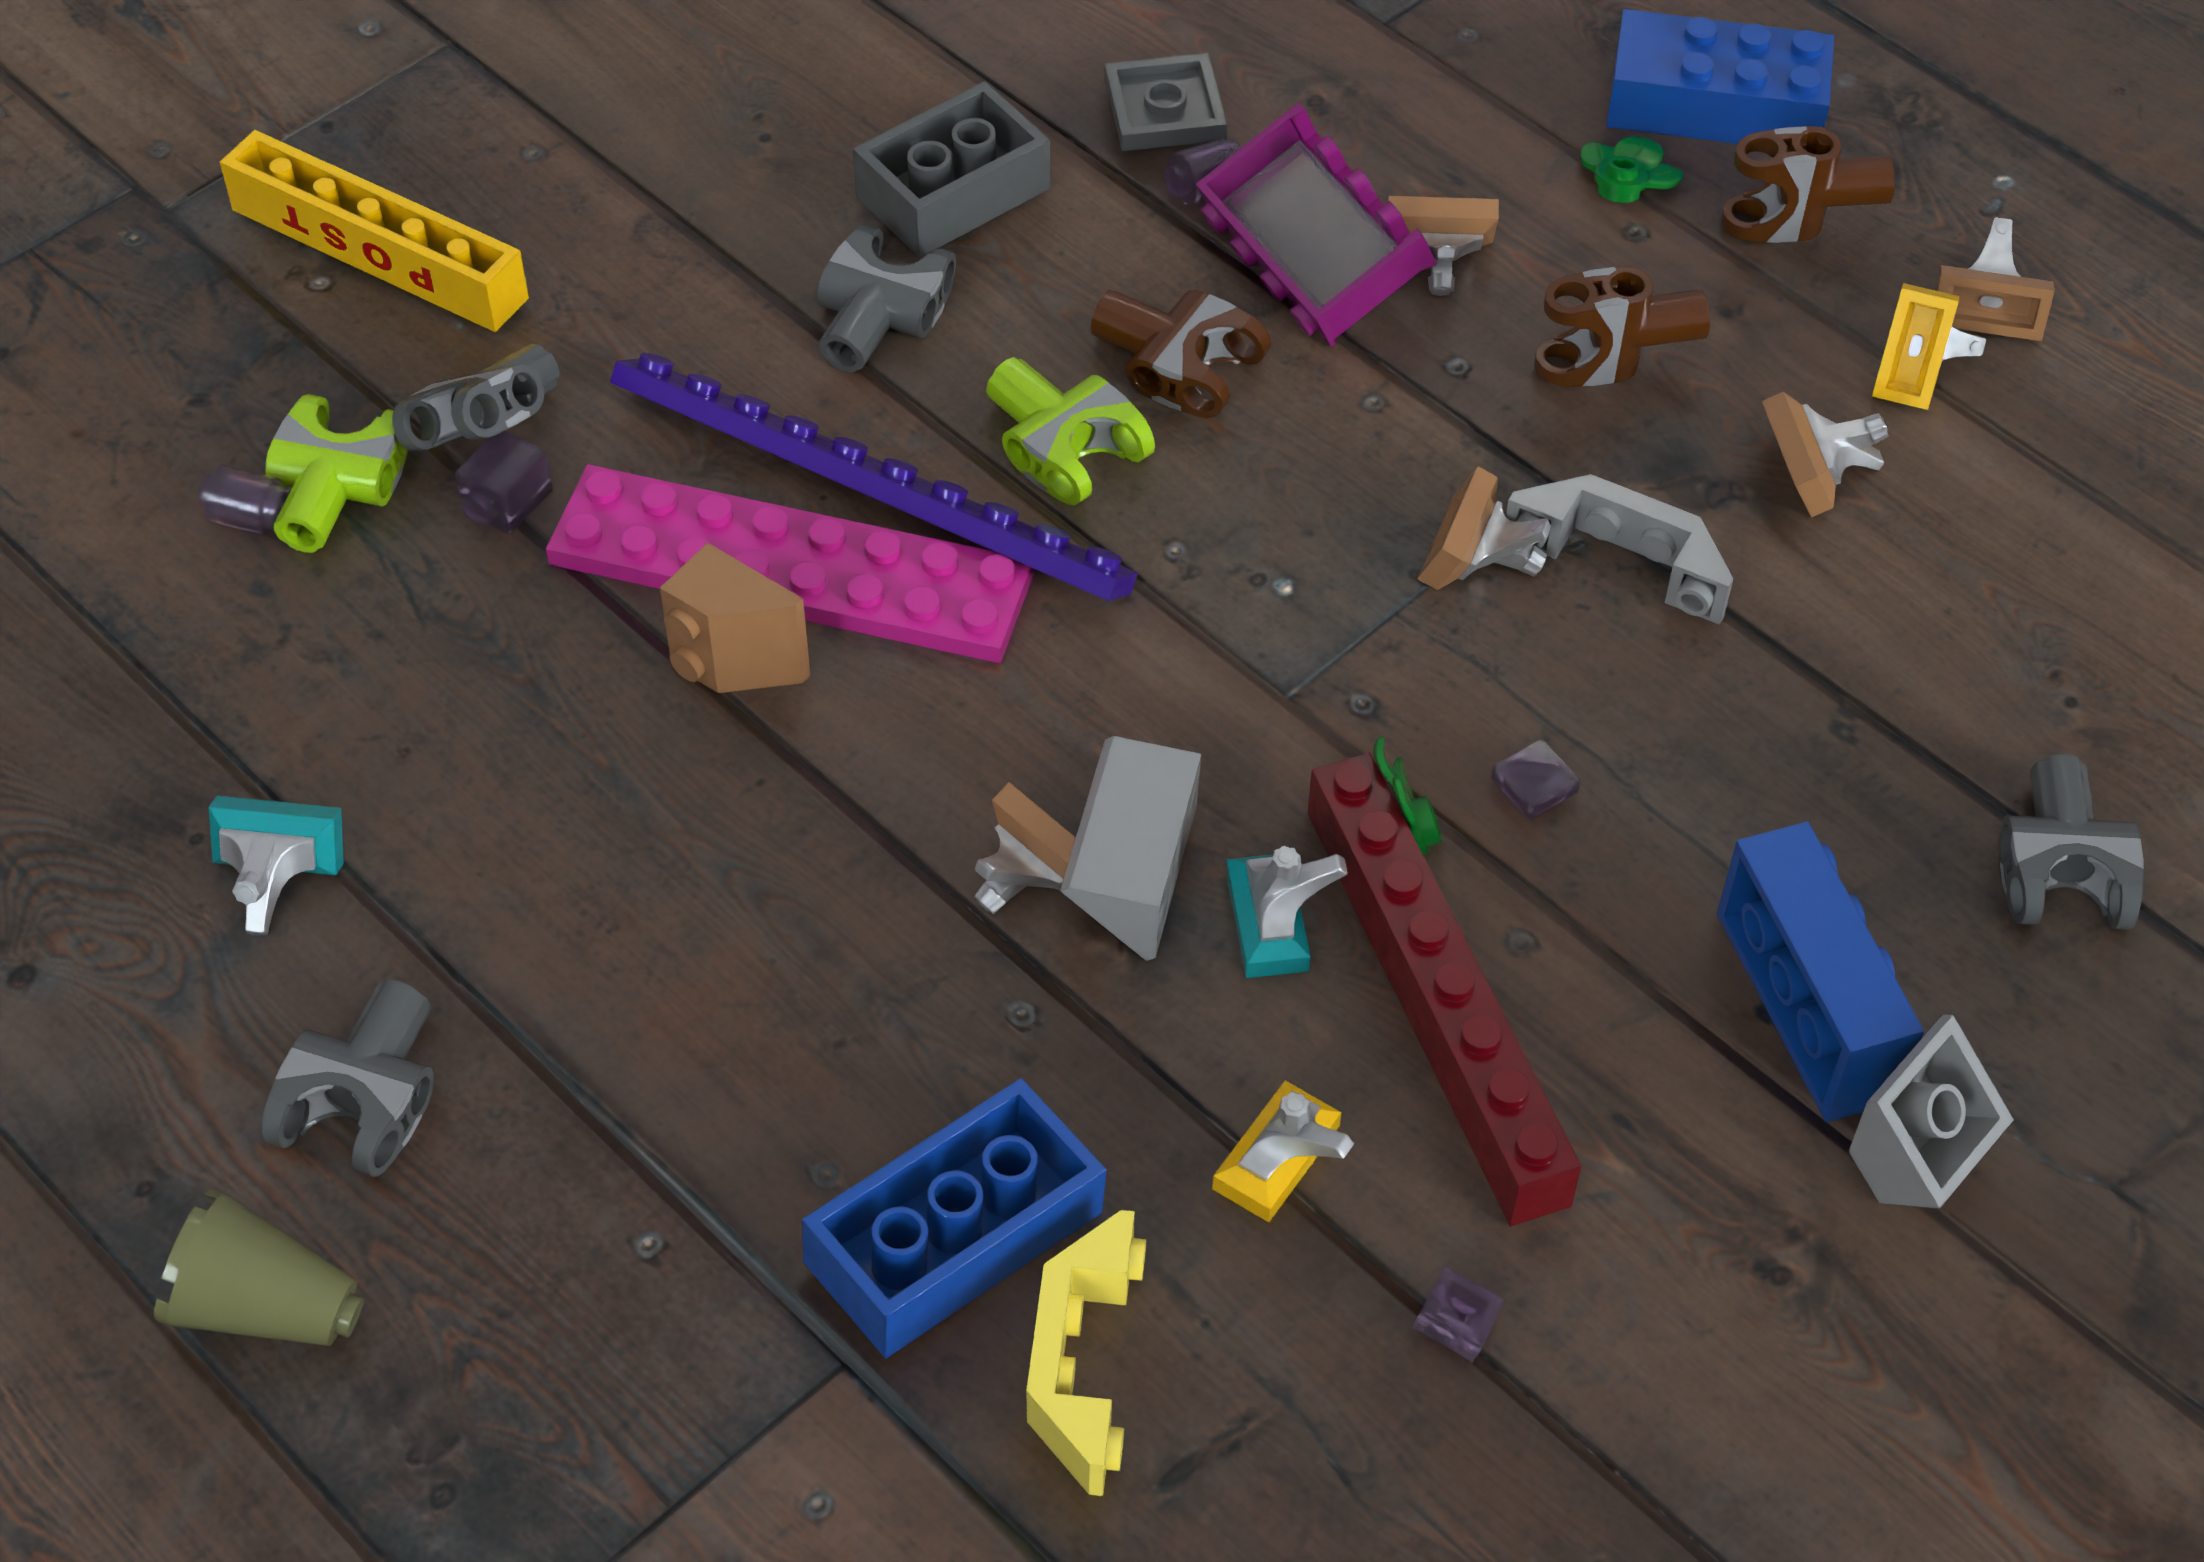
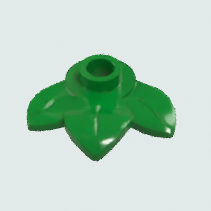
(1628, 168)
(1416, 812)

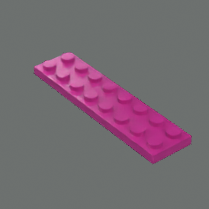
(843, 569)

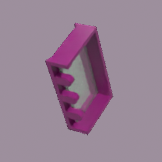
(1312, 225)

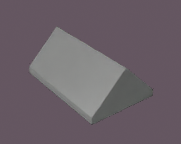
(1133, 839)

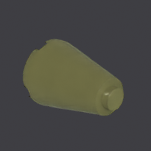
(253, 1280)

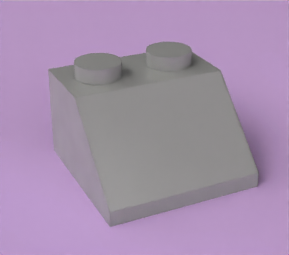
(1929, 1121)

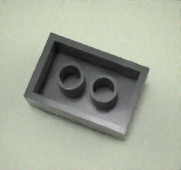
(952, 168)

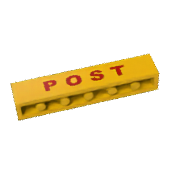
(375, 230)

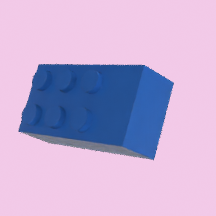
(1717, 77)
(1816, 967)
(953, 1217)

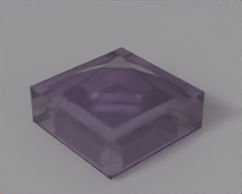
(1535, 779)
(1458, 1313)

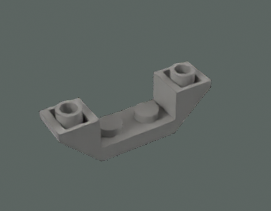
(1639, 523)

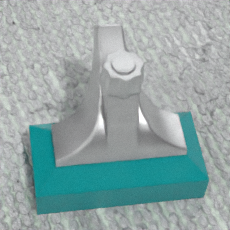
(270, 845)
(1267, 909)

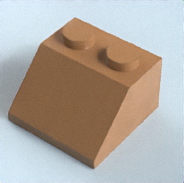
(733, 625)

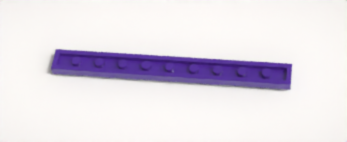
(887, 481)

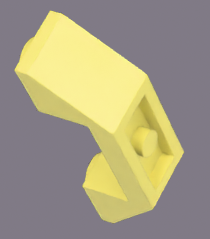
(1071, 1425)

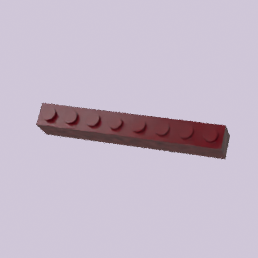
(1444, 992)

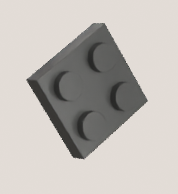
(1165, 102)

